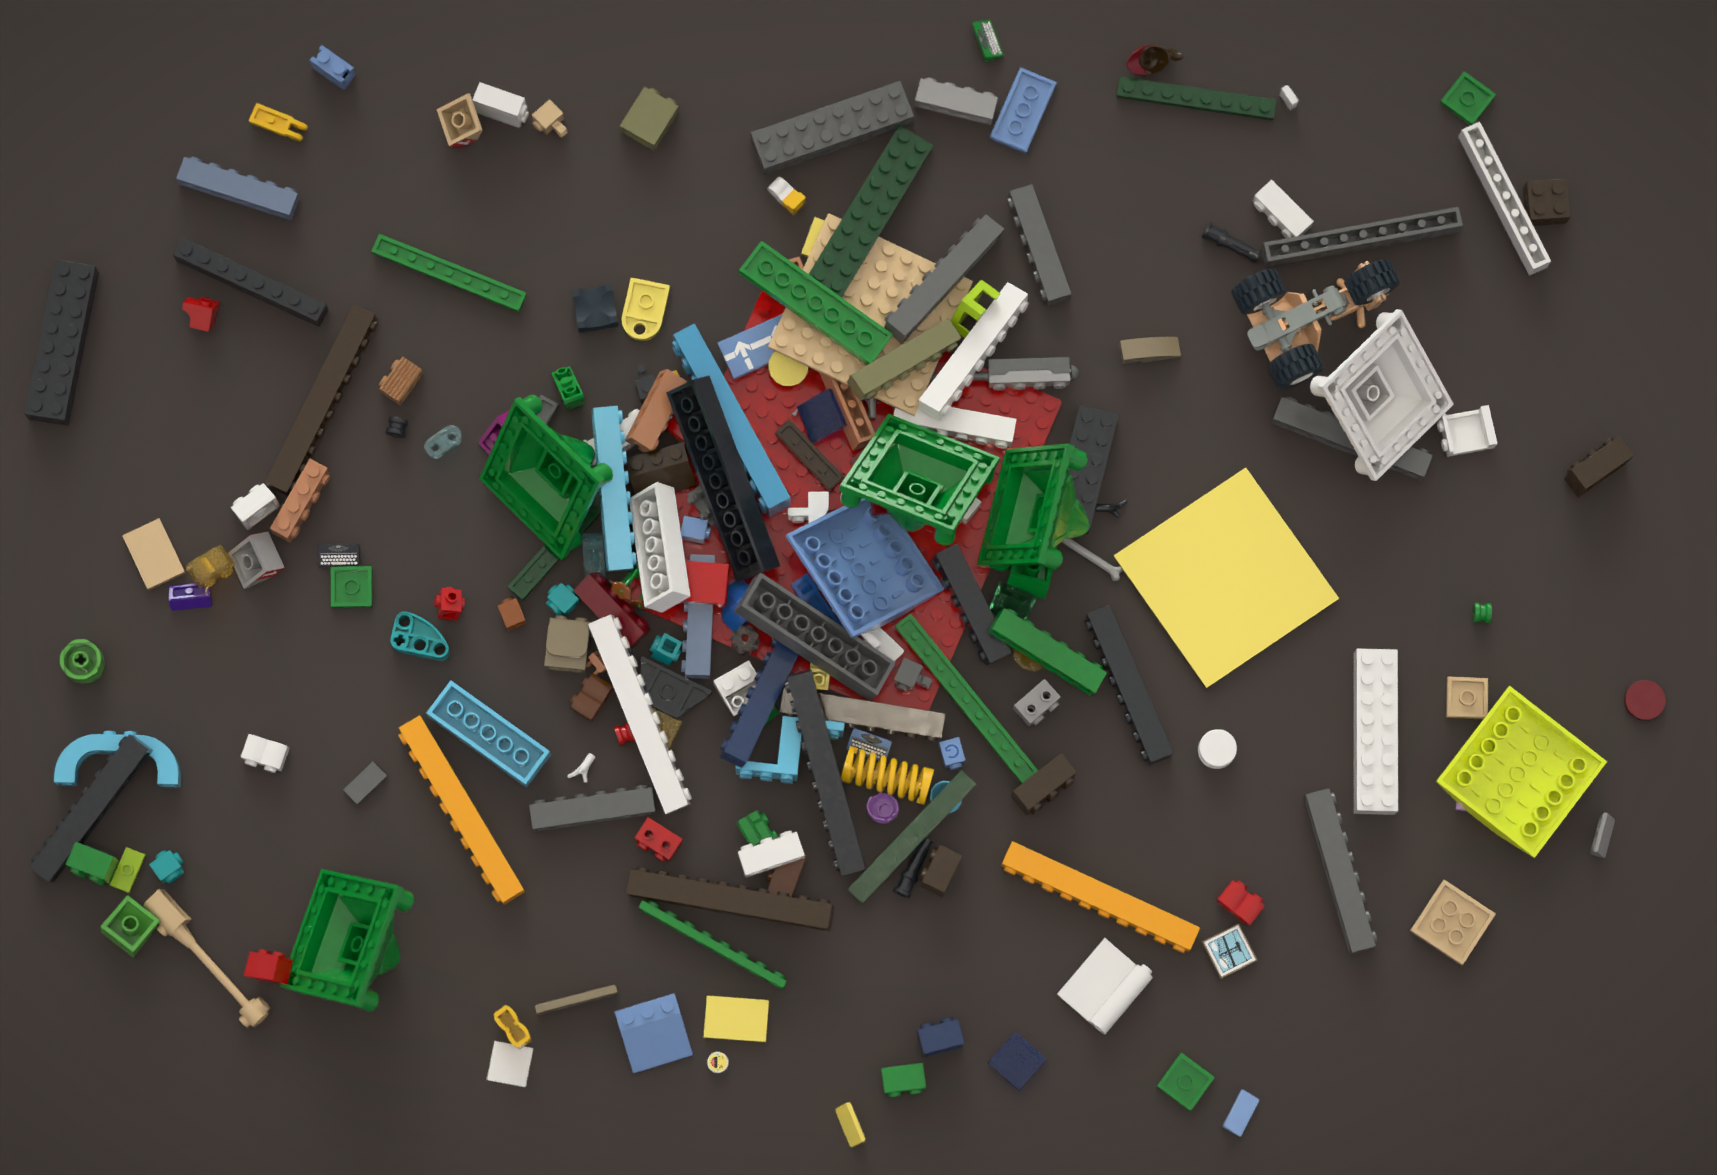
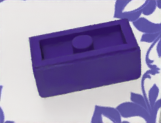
(189, 597)

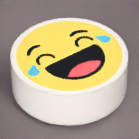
(717, 1062)

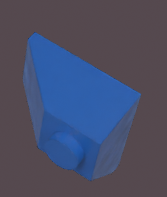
(729, 617)

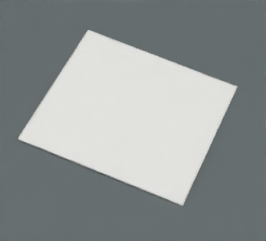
(509, 1064)

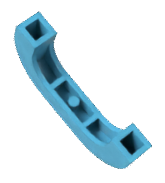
(76, 752)

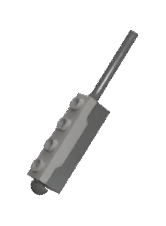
(1027, 373)

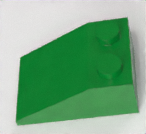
(1030, 578)

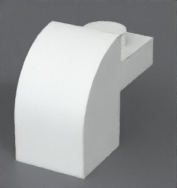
(817, 507)

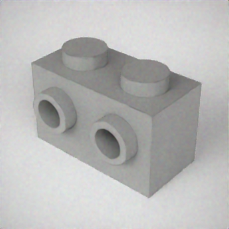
(1035, 701)

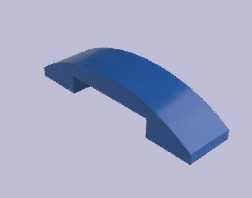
(808, 592)

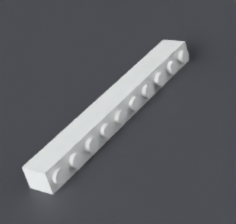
(639, 713)

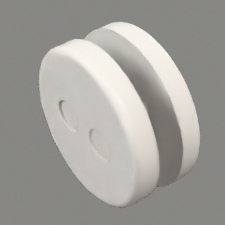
(1217, 749)

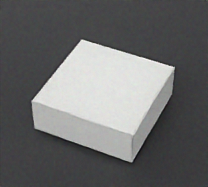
(1288, 97)

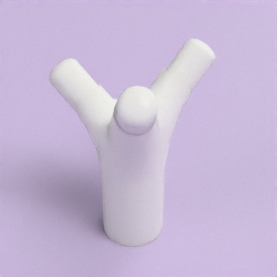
(583, 768)

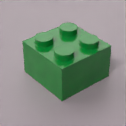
(93, 863)

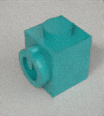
(562, 599)
(665, 649)
(167, 866)

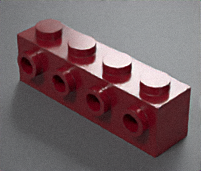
(603, 602)

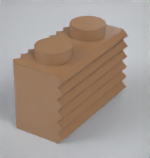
(401, 380)

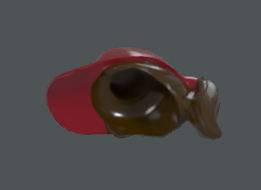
(1151, 59)

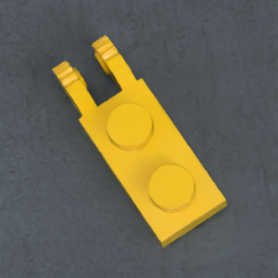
(276, 122)

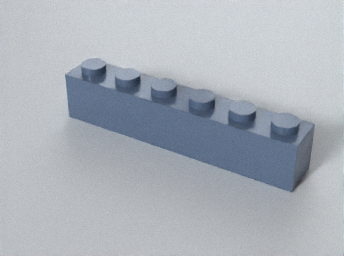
(238, 188)
(698, 634)

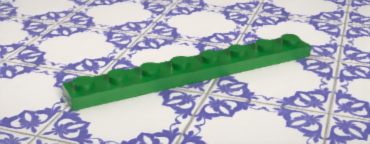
(449, 273)
(721, 948)

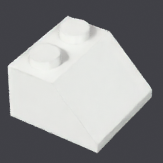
(255, 506)

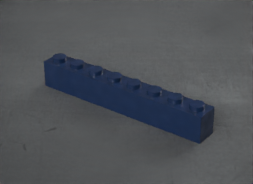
(759, 704)

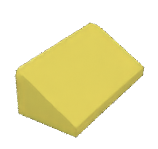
(850, 1124)

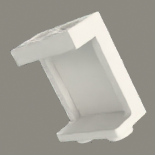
(1467, 432)

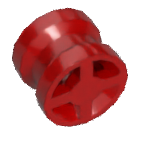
(624, 733)

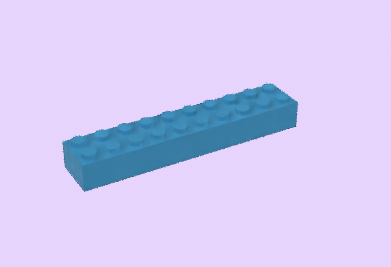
(759, 470)

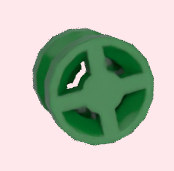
(1482, 612)

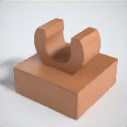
(596, 660)

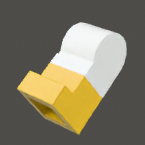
(787, 195)

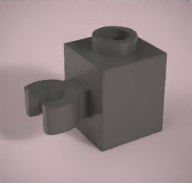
(909, 675)

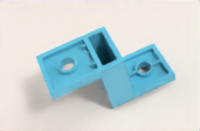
(788, 754)

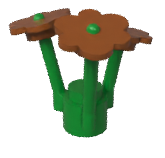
(623, 591)

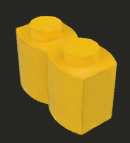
(515, 1031)

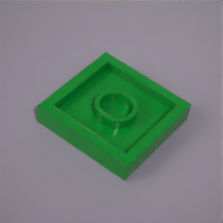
(1467, 98)
(351, 587)
(1185, 1081)

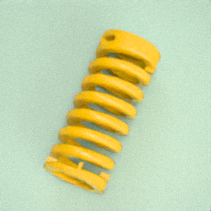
(889, 777)

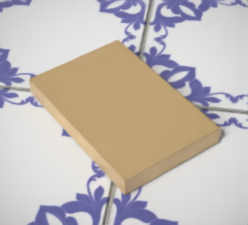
(153, 554)

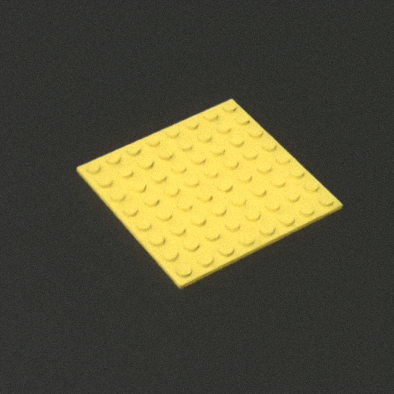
(1226, 577)

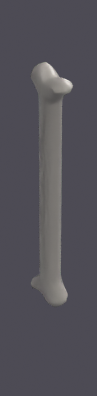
(1113, 571)

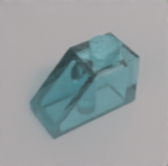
(593, 553)

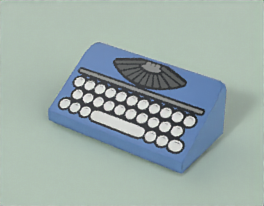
(869, 743)

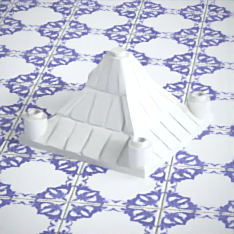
(1385, 394)

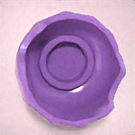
(882, 808)

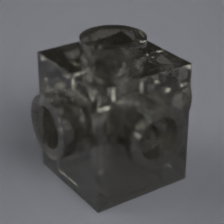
(745, 647)

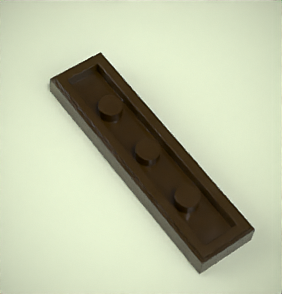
(809, 455)

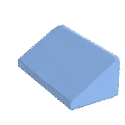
(1240, 1113)

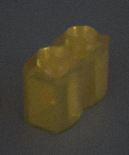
(210, 566)

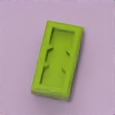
(127, 870)

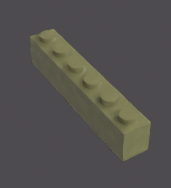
(903, 360)

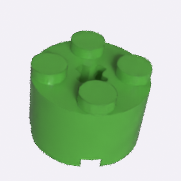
(73, 654)

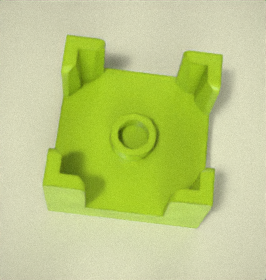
(970, 306)

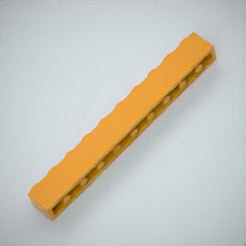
(459, 806)
(1100, 896)

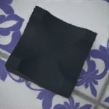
(595, 308)

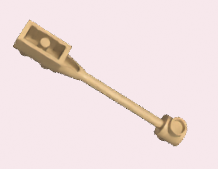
(173, 922)

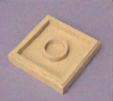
(1466, 697)

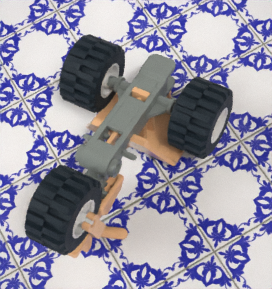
(1288, 323)

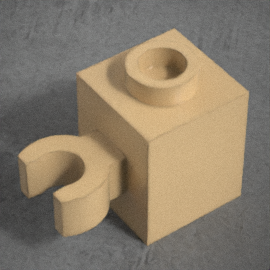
(549, 118)

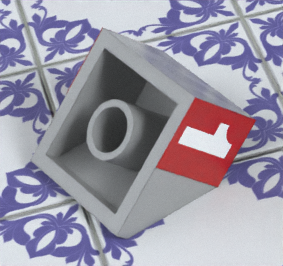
(256, 559)

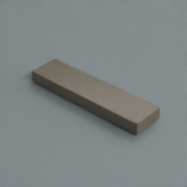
(576, 999)

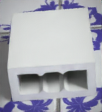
(500, 105)

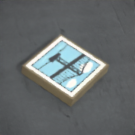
(1229, 951)

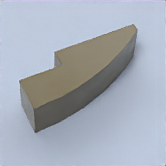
(1149, 349)

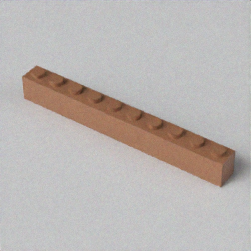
(858, 428)

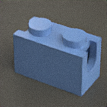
(332, 67)

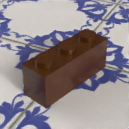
(785, 877)

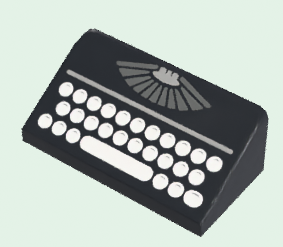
(338, 555)

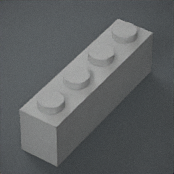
(956, 101)

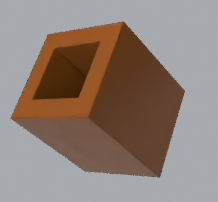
(511, 613)

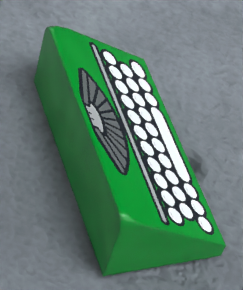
(987, 40)

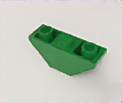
(568, 388)

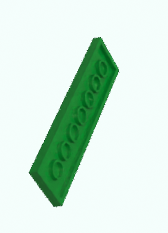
(815, 303)

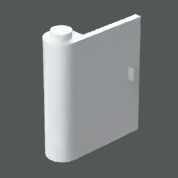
(1105, 986)

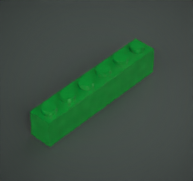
(1047, 652)

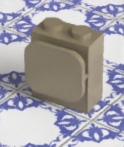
(567, 644)

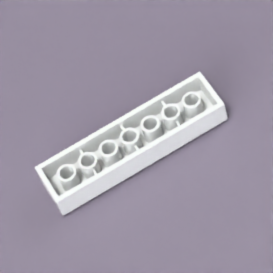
(1376, 731)

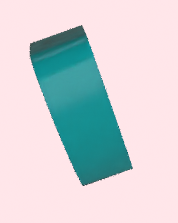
(418, 631)

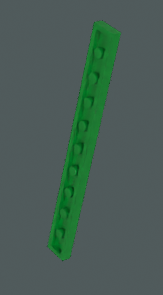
(966, 698)

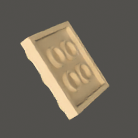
(1452, 922)

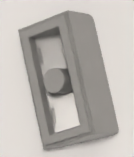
(1602, 835)

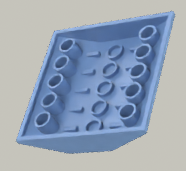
(864, 566)

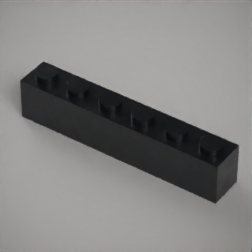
(970, 602)

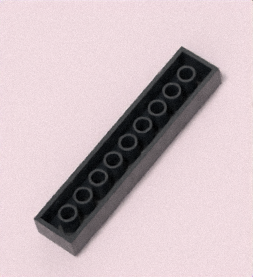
(723, 478)

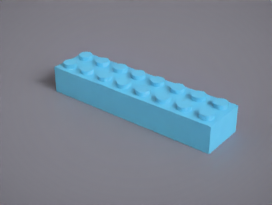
(613, 495)

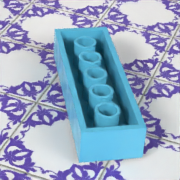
(488, 734)

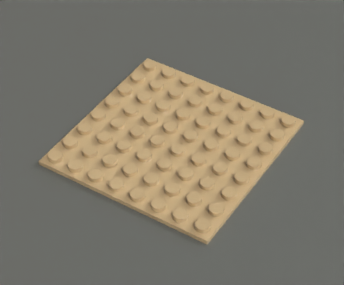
(875, 290)

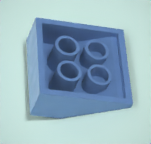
(653, 1033)

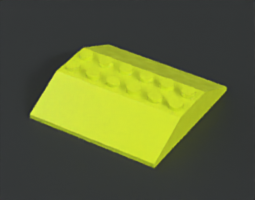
(1520, 772)

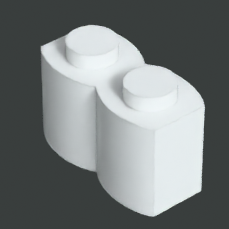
(264, 753)

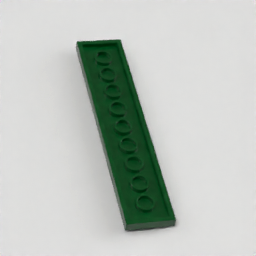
(870, 210)

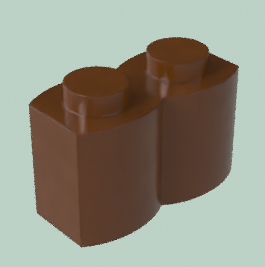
(592, 697)

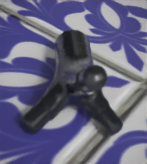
(1110, 508)

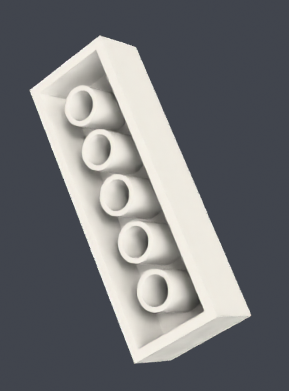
(659, 547)

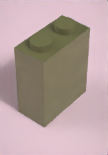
(649, 118)

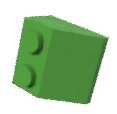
(129, 926)

